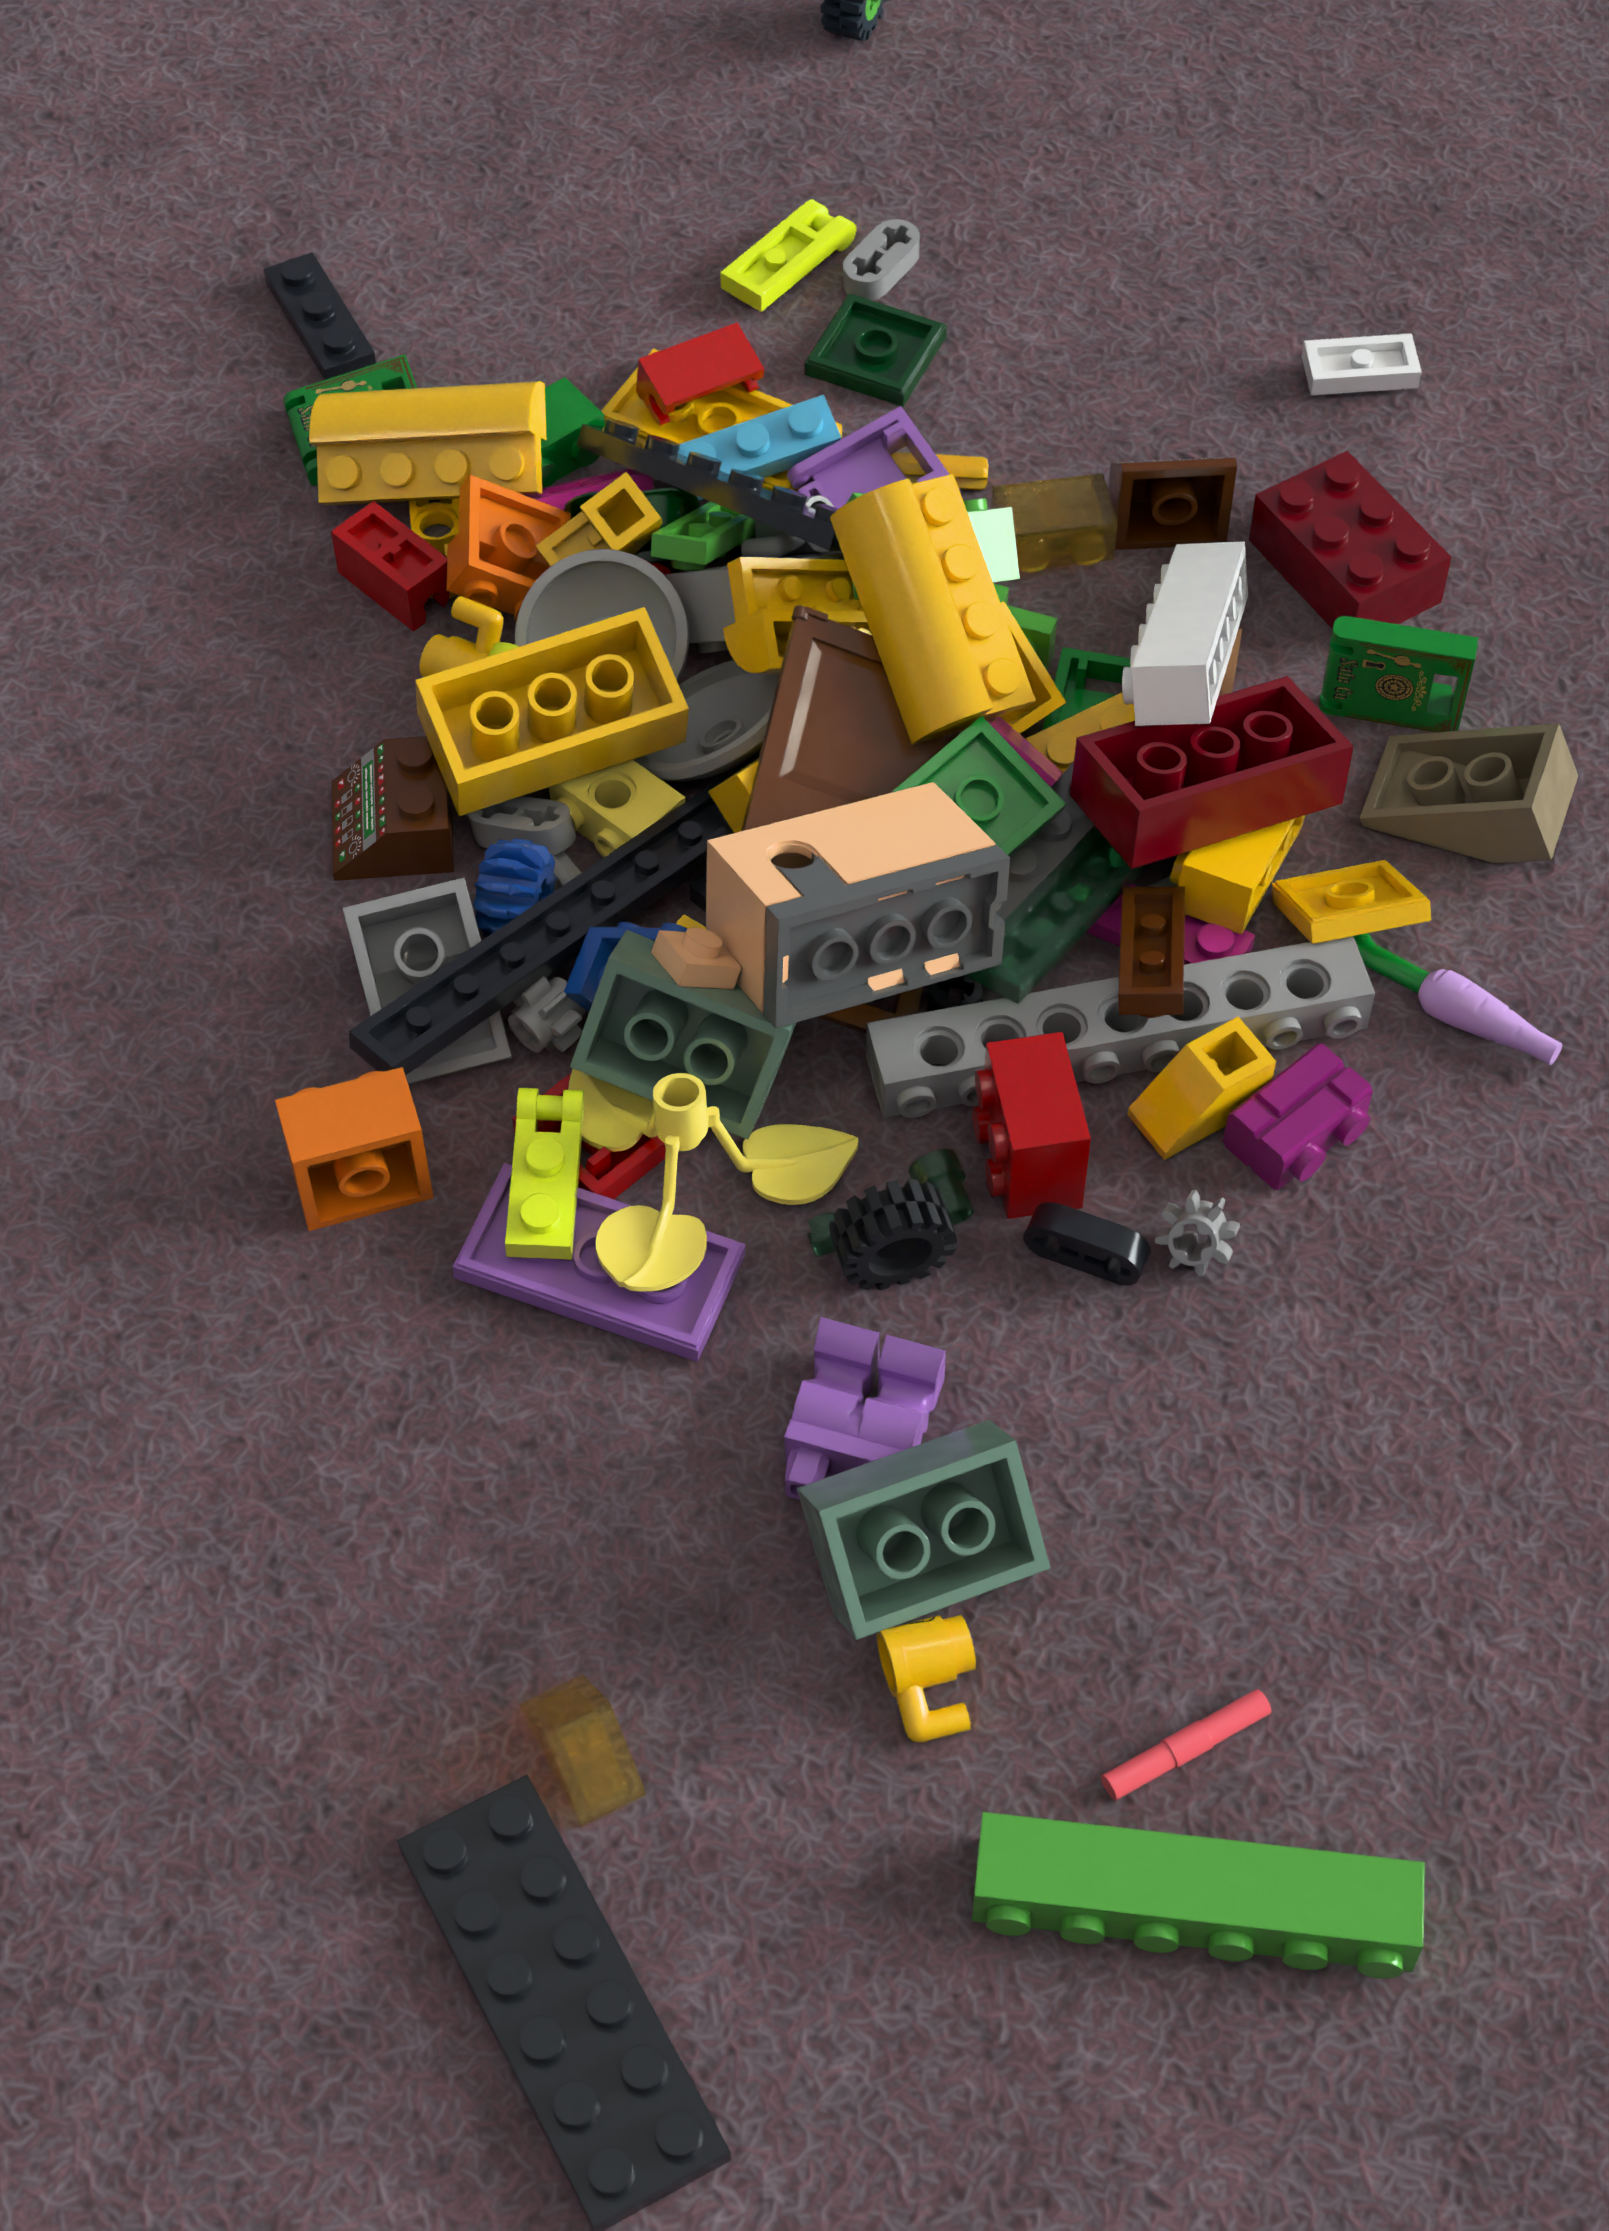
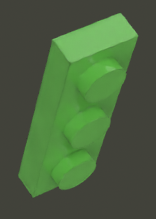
(701, 536)

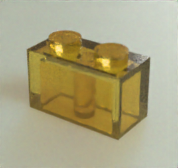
(1060, 521)

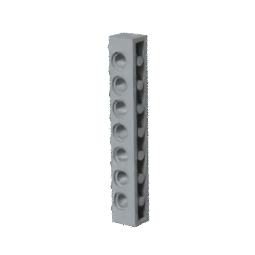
(1266, 983)

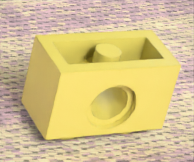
(616, 803)

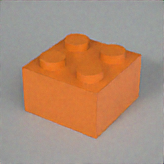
(355, 1148)

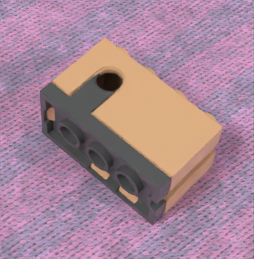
(857, 902)

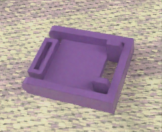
(864, 460)

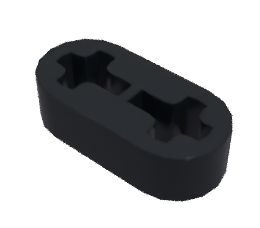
(1087, 1243)

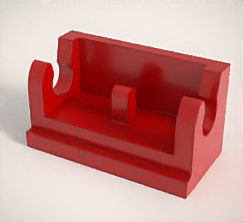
(697, 370)
(390, 564)

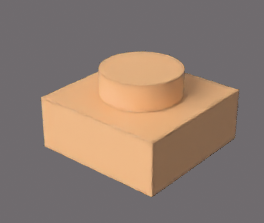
(696, 959)

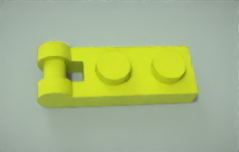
(786, 255)
(544, 1176)

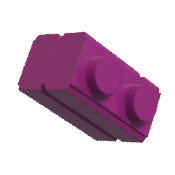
(1299, 1117)

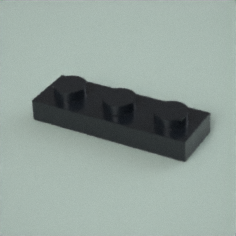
(319, 316)

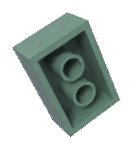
(654, 1028)
(924, 1528)

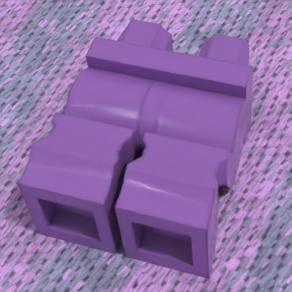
(830, 1421)

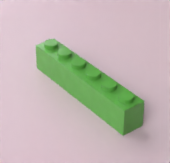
(1199, 1894)

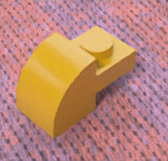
(611, 519)

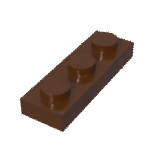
(1152, 951)

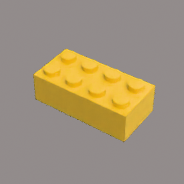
(551, 711)

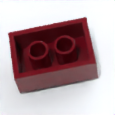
(1348, 544)

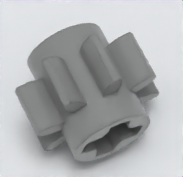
(546, 1017)
(1185, 1244)

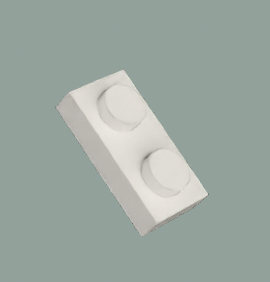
(1361, 364)

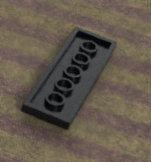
(564, 2004)

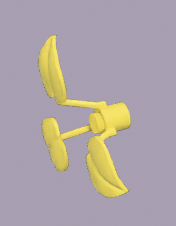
(658, 1249)

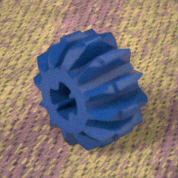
(511, 881)

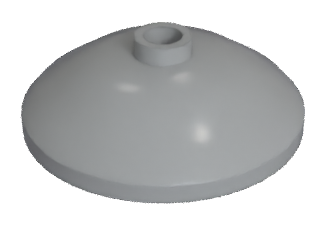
(598, 587)
(723, 726)

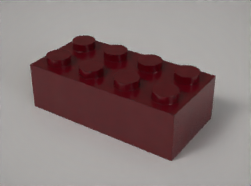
(1199, 784)

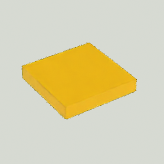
(1350, 901)

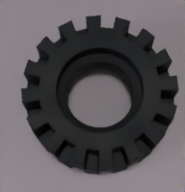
(892, 1234)

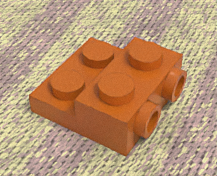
(496, 544)

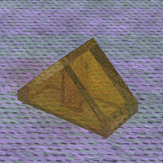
(584, 1748)

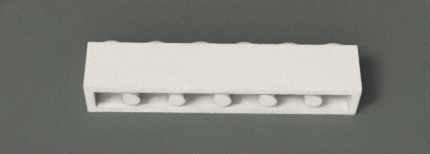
(1187, 635)

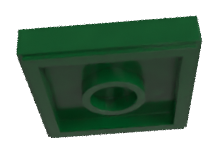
(875, 349)

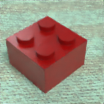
(1032, 1124)

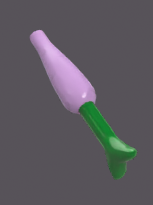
(1460, 1002)

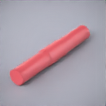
(1186, 1744)

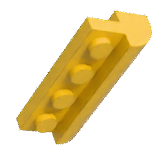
(427, 441)
(765, 598)
(931, 606)

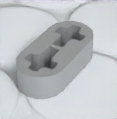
(873, 254)
(527, 819)

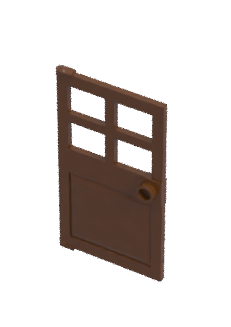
(834, 743)

